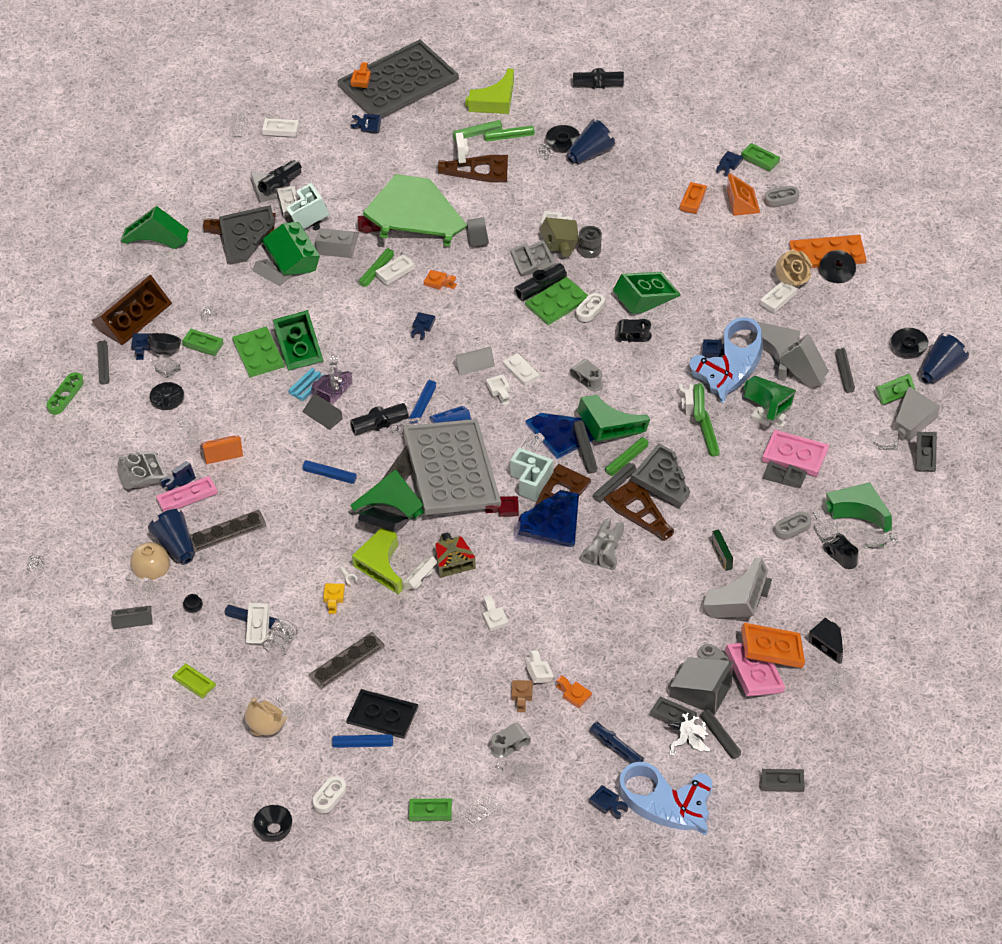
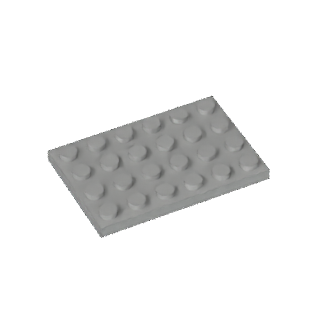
(451, 466)

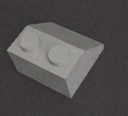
(336, 242)

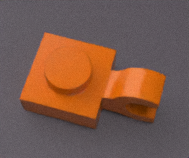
(361, 77)
(439, 279)
(575, 693)

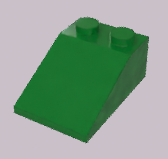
(644, 290)
(297, 340)

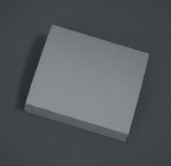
(524, 258)

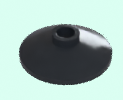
(562, 136)
(834, 273)
(909, 341)

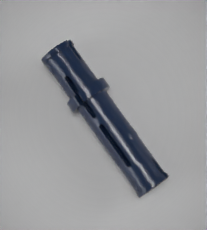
(610, 739)

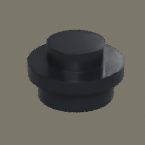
(192, 603)

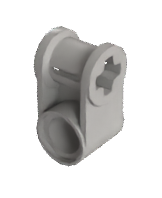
(587, 375)
(510, 740)

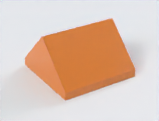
(741, 197)
(222, 449)

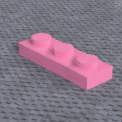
(187, 494)

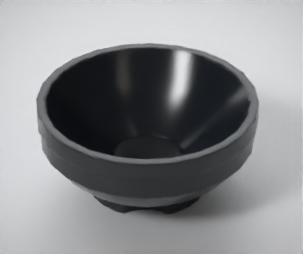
(163, 343)
(270, 815)

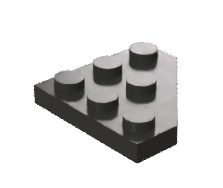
(245, 231)
(662, 476)

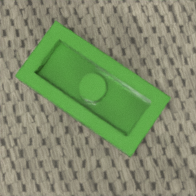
(760, 157)
(202, 342)
(894, 389)
(430, 809)

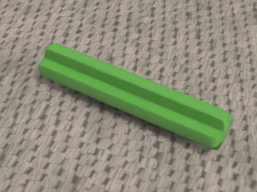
(478, 129)
(509, 133)
(370, 274)
(699, 402)
(709, 436)
(626, 456)

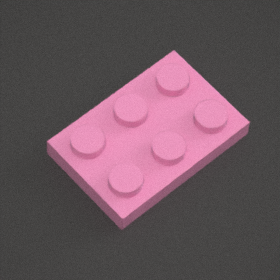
(797, 451)
(754, 675)

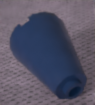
(590, 142)
(943, 358)
(173, 535)

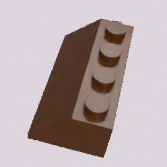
(132, 310)

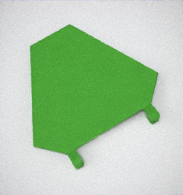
(414, 206)

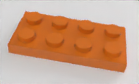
(818, 247)

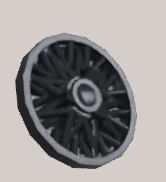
(166, 396)

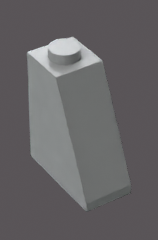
(805, 362)
(915, 414)

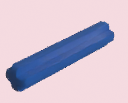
(423, 399)
(330, 472)
(381, 740)

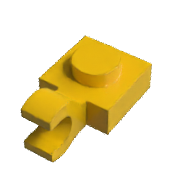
(332, 595)

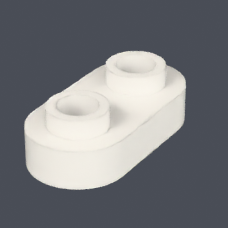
(587, 310)
(329, 796)

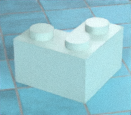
(309, 207)
(532, 472)

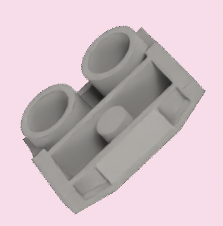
(140, 469)

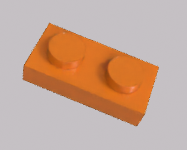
(693, 197)

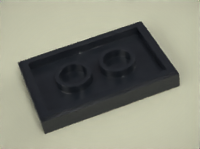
(382, 713)

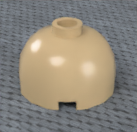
(793, 268)
(150, 561)
(264, 718)

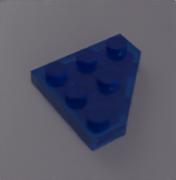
(557, 432)
(552, 519)

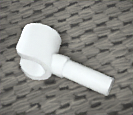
(348, 577)

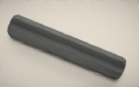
(103, 362)
(845, 370)
(585, 447)
(614, 482)
(720, 734)

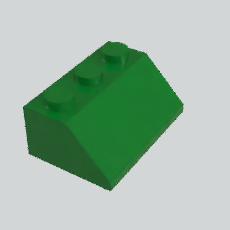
(292, 249)

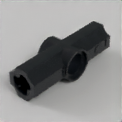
(598, 78)
(279, 177)
(540, 281)
(379, 418)

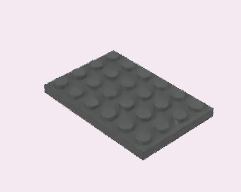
(401, 79)

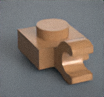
(522, 692)

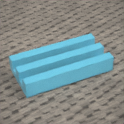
(303, 383)

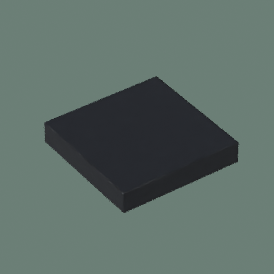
(382, 519)

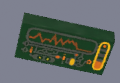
(722, 550)

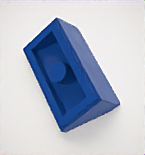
(456, 414)

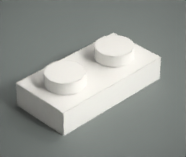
(280, 127)
(462, 148)
(287, 197)
(395, 269)
(778, 297)
(521, 369)
(425, 568)
(257, 622)

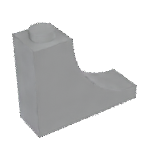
(775, 342)
(739, 597)

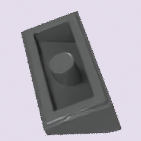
(323, 412)
(132, 617)

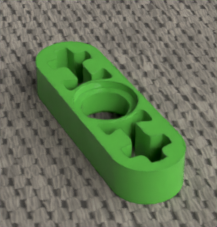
(65, 387)

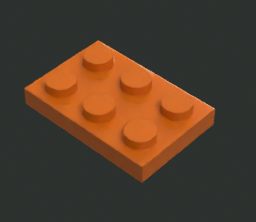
(772, 645)

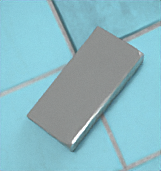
(255, 177)
(270, 271)
(474, 360)

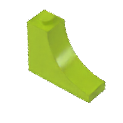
(493, 98)
(374, 559)

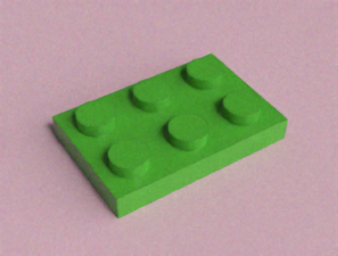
(556, 301)
(258, 352)

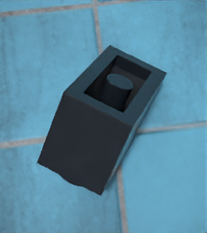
(828, 639)

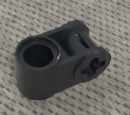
(632, 330)
(842, 551)

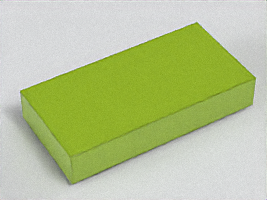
(193, 680)

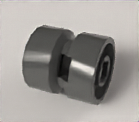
(590, 242)

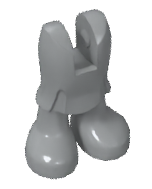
(606, 540)

